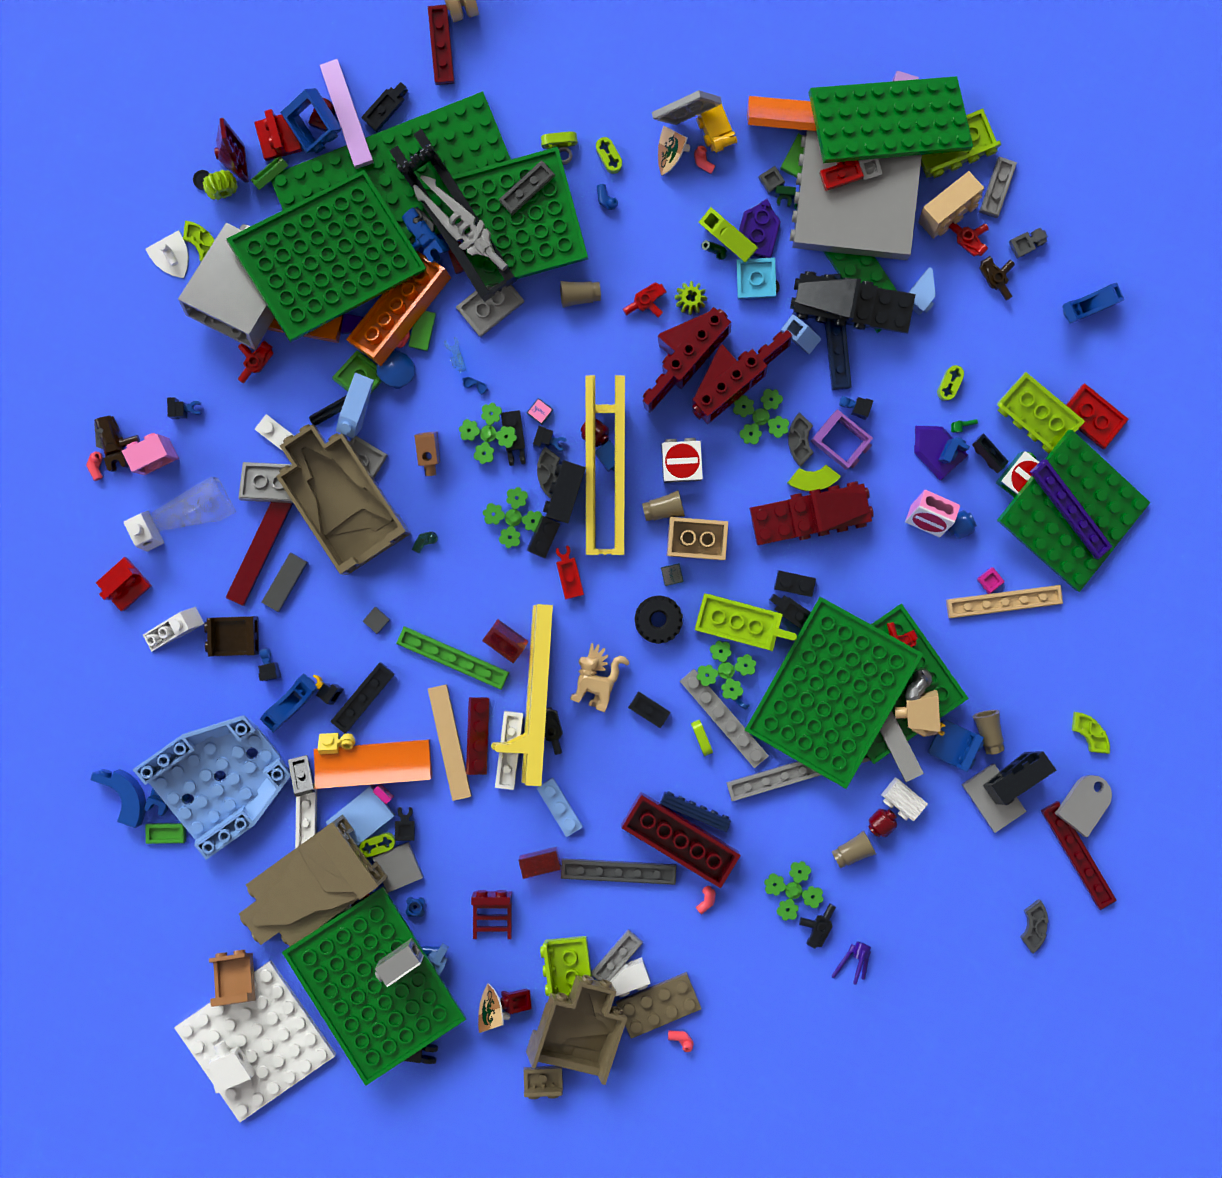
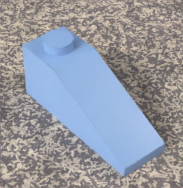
(355, 406)

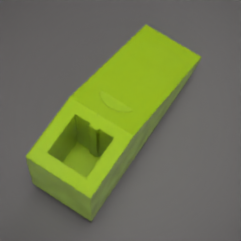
(728, 234)

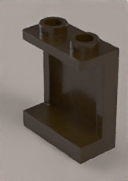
(232, 636)

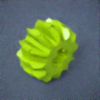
(220, 184)
(683, 294)

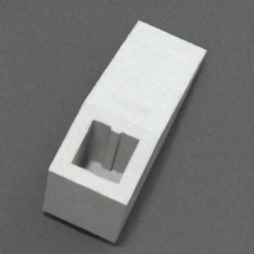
(173, 628)
(631, 977)

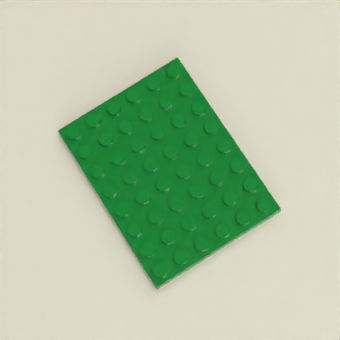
(326, 255)
(833, 692)
(368, 1019)

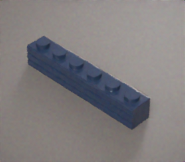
(697, 812)

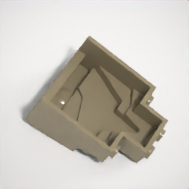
(579, 1029)

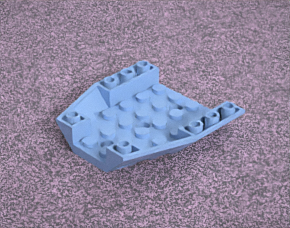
(224, 806)

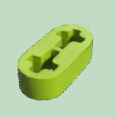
(560, 139)
(612, 153)
(947, 381)
(701, 737)
(379, 848)

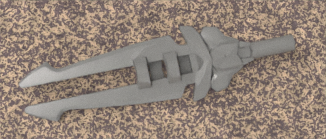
(476, 240)

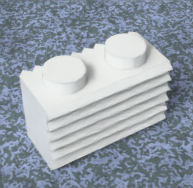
(904, 799)

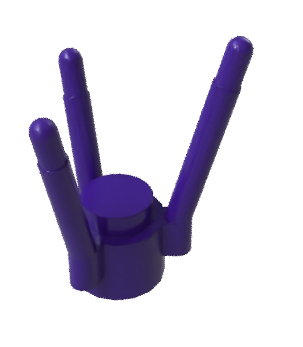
(861, 952)

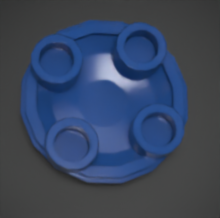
(396, 370)

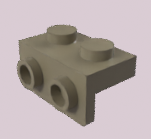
(543, 1082)

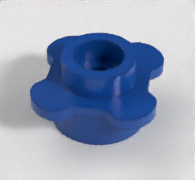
(411, 911)

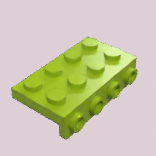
(983, 143)
(1038, 412)
(563, 961)

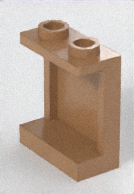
(233, 978)

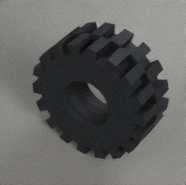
(669, 629)

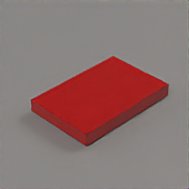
(1100, 417)

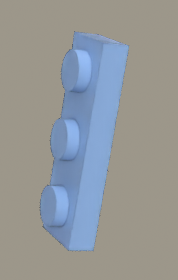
(559, 807)

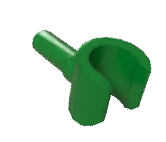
(958, 425)

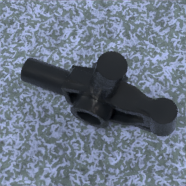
(553, 729)
(820, 927)

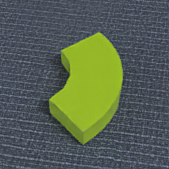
(198, 237)
(815, 480)
(1092, 731)

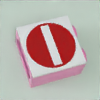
(932, 513)

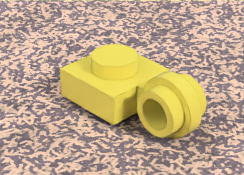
(330, 742)

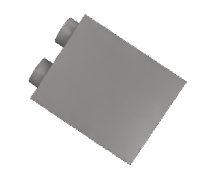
(224, 295)

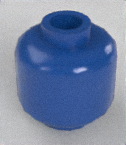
(963, 525)

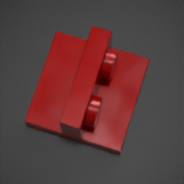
(276, 136)
(123, 584)

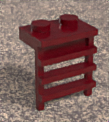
(492, 899)

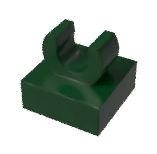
(785, 192)

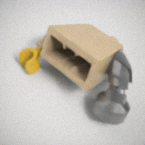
(921, 706)

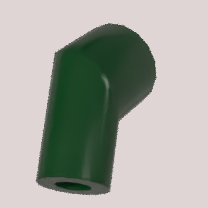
(719, 250)

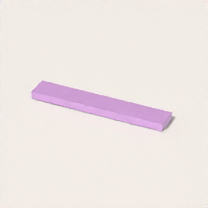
(346, 114)

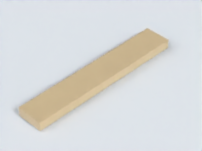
(1004, 601)
(449, 742)

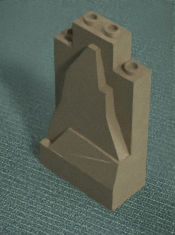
(339, 499)
(310, 885)

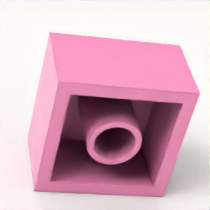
(149, 454)

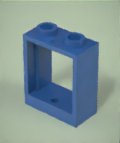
(292, 117)

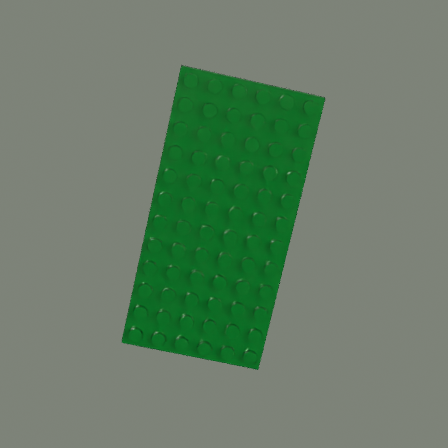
(459, 132)

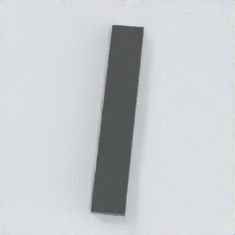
(618, 871)

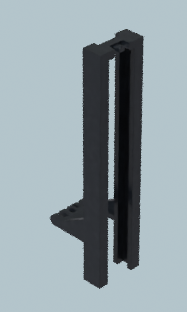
(408, 170)

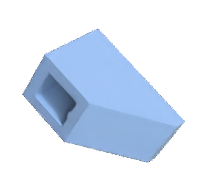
(802, 334)

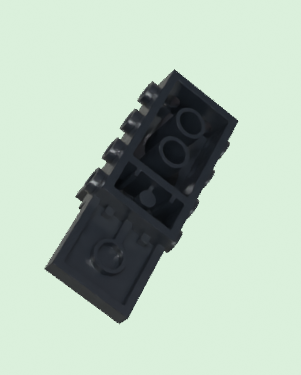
(851, 303)

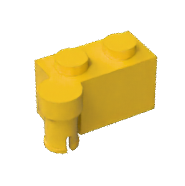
(716, 129)

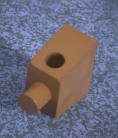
(428, 443)

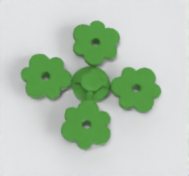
(761, 416)
(488, 433)
(512, 517)
(726, 670)
(793, 890)

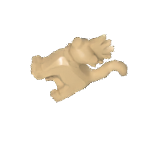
(595, 684)

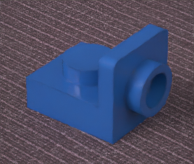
(949, 452)

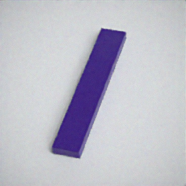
(1070, 509)

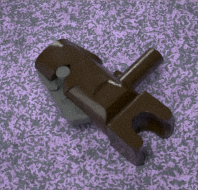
(109, 440)

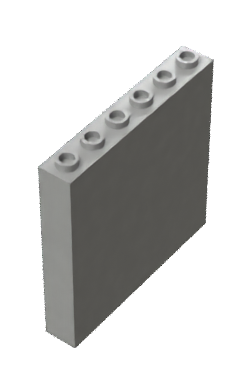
(860, 217)

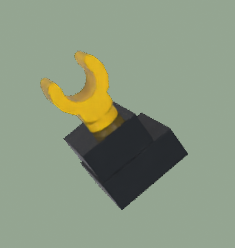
(327, 692)

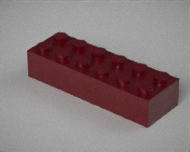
(680, 840)

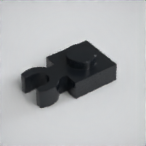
(405, 829)

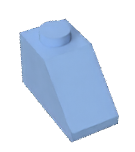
(924, 291)

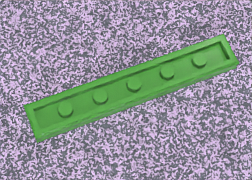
(452, 657)

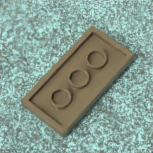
(659, 1005)

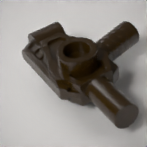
(995, 276)

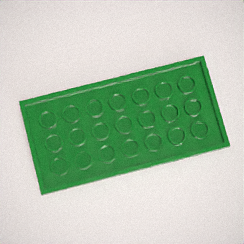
(890, 119)

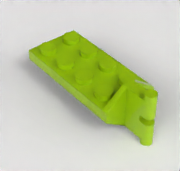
(740, 622)

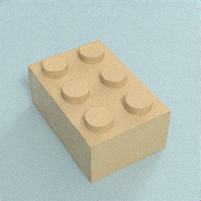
(951, 205)
(697, 538)

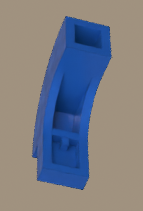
(1092, 303)
(289, 703)
(130, 792)

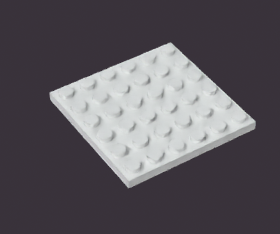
(272, 1034)

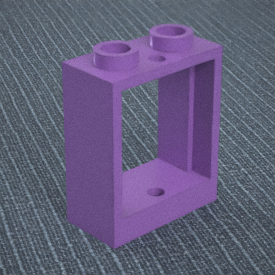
(850, 425)

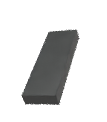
(526, 188)
(284, 582)

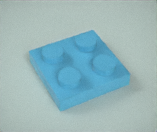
(756, 278)

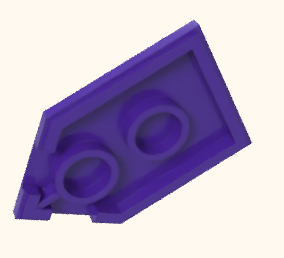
(761, 228)
(929, 446)

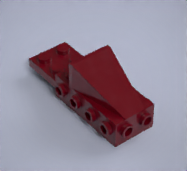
(687, 351)
(730, 379)
(812, 514)

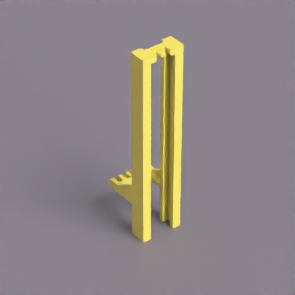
(619, 410)
(532, 741)

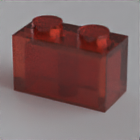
(505, 641)
(539, 862)

